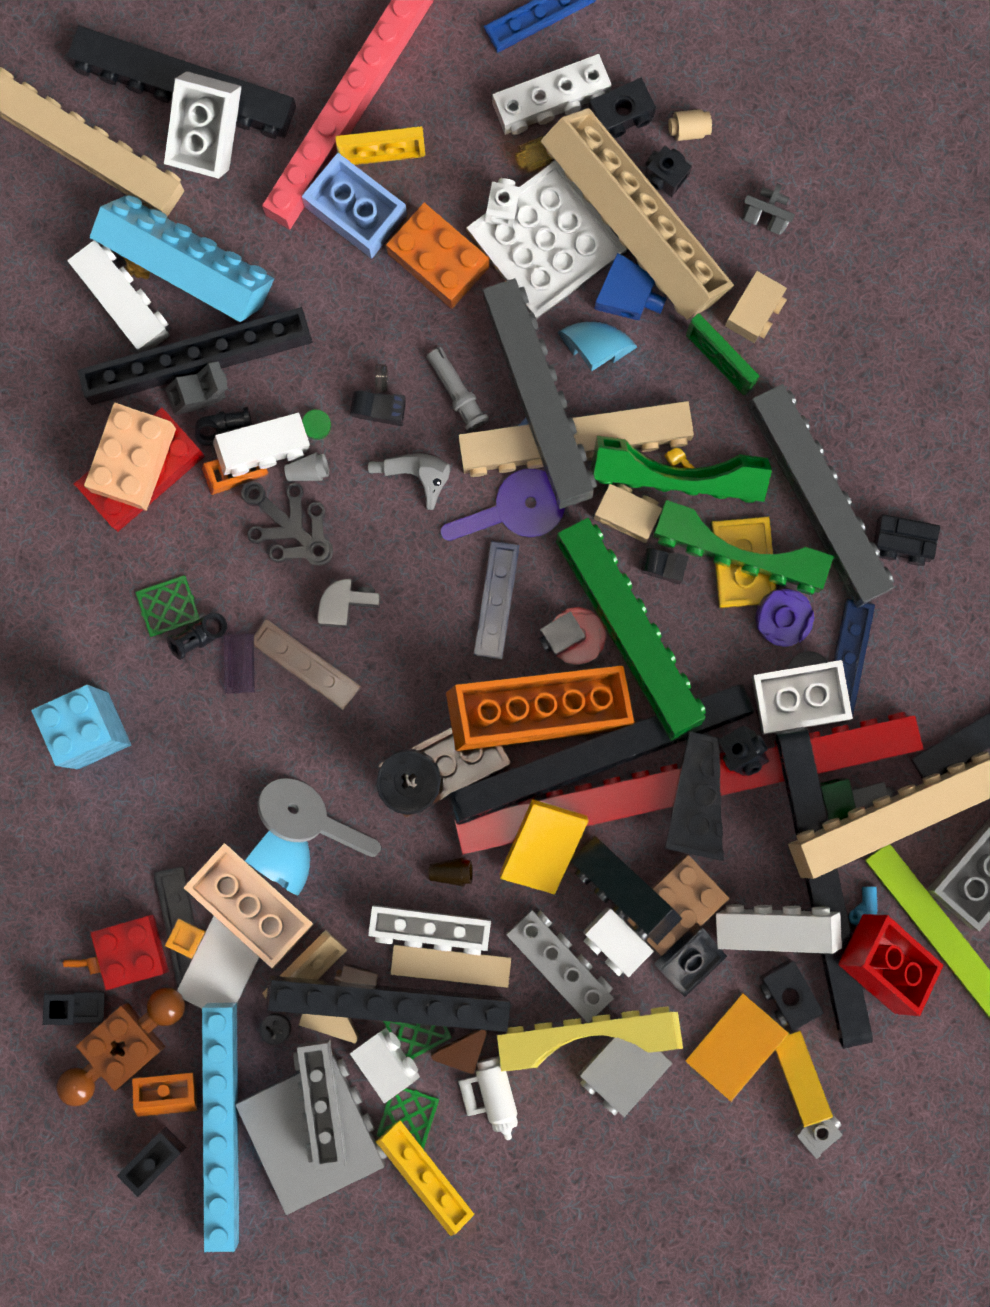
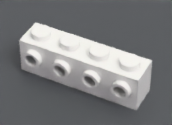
(550, 95)
(118, 297)
(430, 928)
(779, 929)

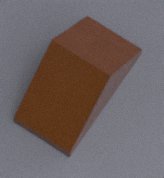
(463, 1052)

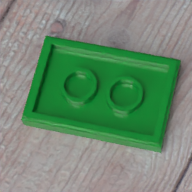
(721, 354)

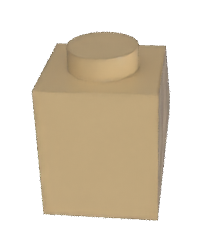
(334, 1026)

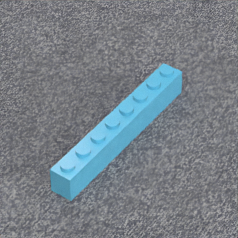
(220, 1127)

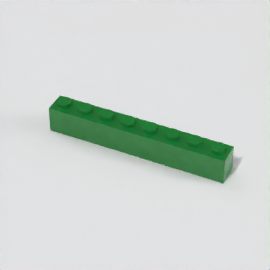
(630, 628)

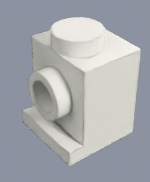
(501, 212)

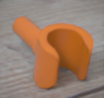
(92, 963)

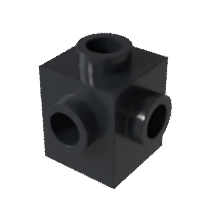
(667, 170)
(744, 751)

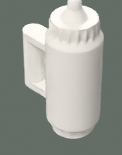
(495, 1094)

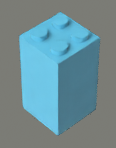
(81, 727)

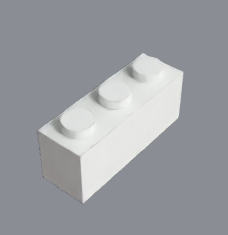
(261, 445)

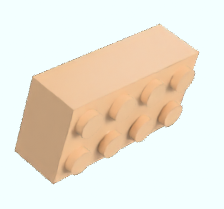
(248, 906)

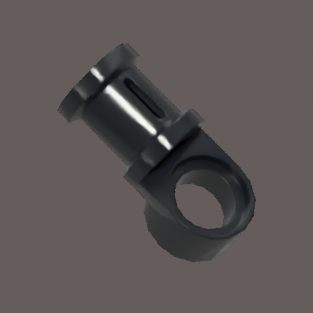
(222, 423)
(197, 635)

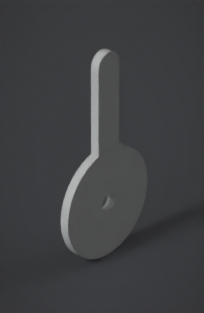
(309, 819)

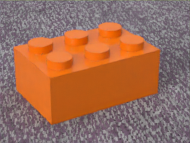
(438, 255)

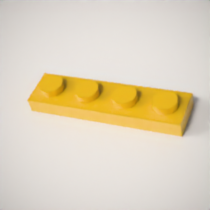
(425, 1178)

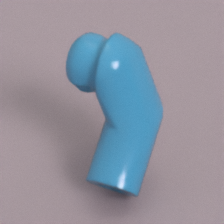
(867, 906)

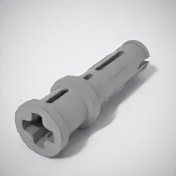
(463, 401)

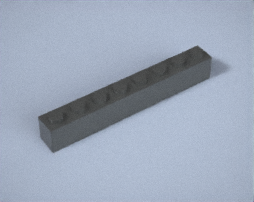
(538, 393)
(820, 495)

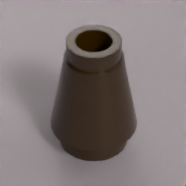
(452, 872)

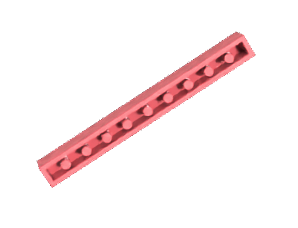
(344, 107)

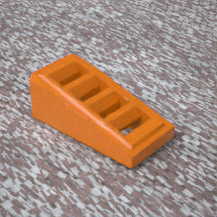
(226, 483)

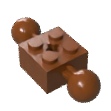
(77, 1085)

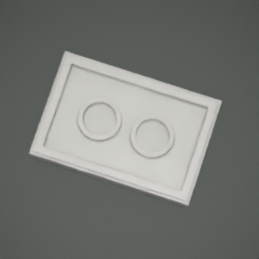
(218, 968)

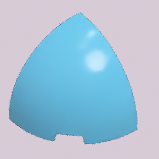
(596, 342)
(282, 861)

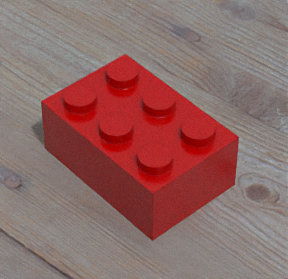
(891, 964)

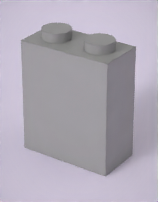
(622, 1074)

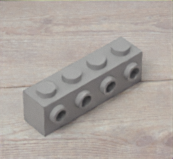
(560, 966)
(322, 1106)

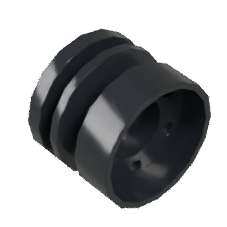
(408, 799)

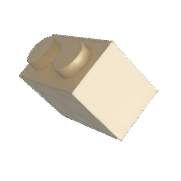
(756, 306)
(628, 512)

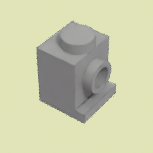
(816, 1145)

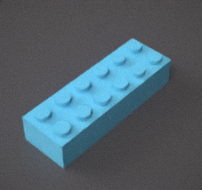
(182, 257)

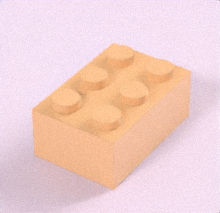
(130, 456)

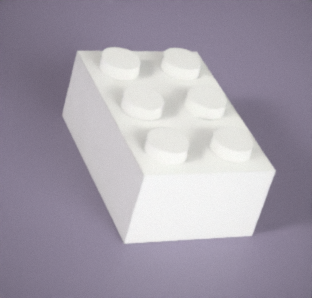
(202, 124)
(802, 697)

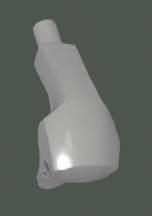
(428, 468)

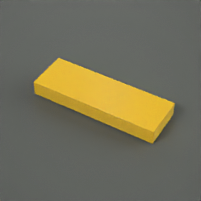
(803, 1080)

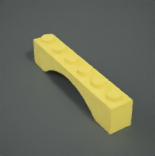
(530, 1048)

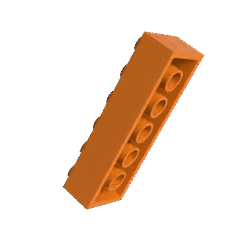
(539, 707)

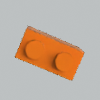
(164, 1094)

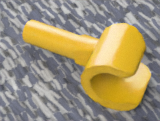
(677, 456)

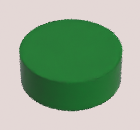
(316, 424)

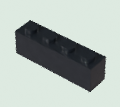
(626, 890)

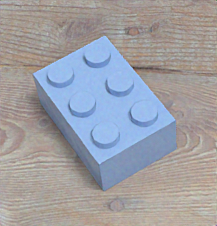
(354, 205)

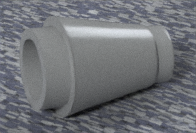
(310, 468)

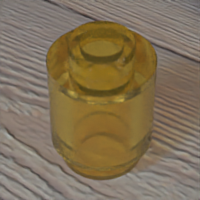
(532, 155)

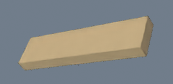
(450, 966)

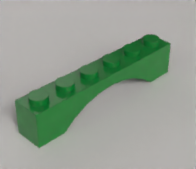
(739, 477)
(684, 528)

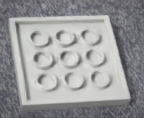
(553, 241)

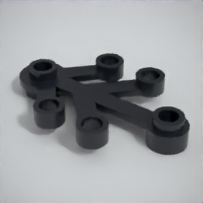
(291, 527)

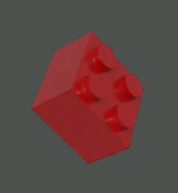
(129, 952)

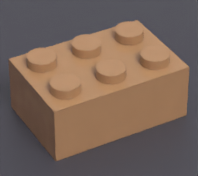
(690, 895)

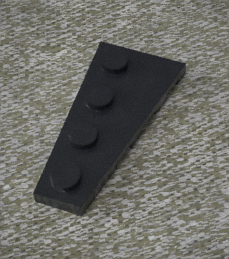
(696, 810)

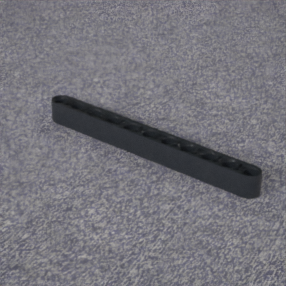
(588, 759)
(824, 891)

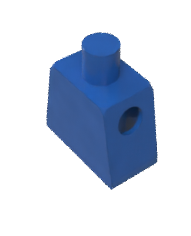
(628, 291)

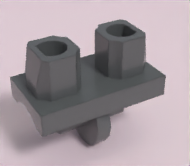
(780, 216)

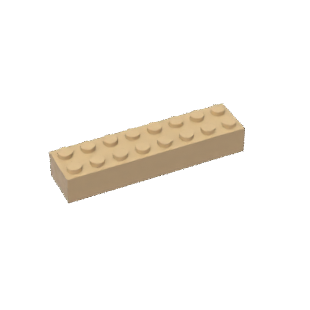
(636, 213)

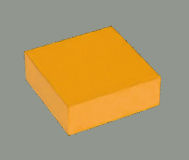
(185, 938)

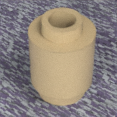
(690, 125)

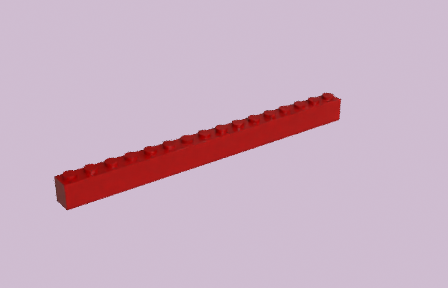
(658, 791)

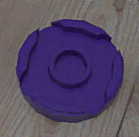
(784, 617)

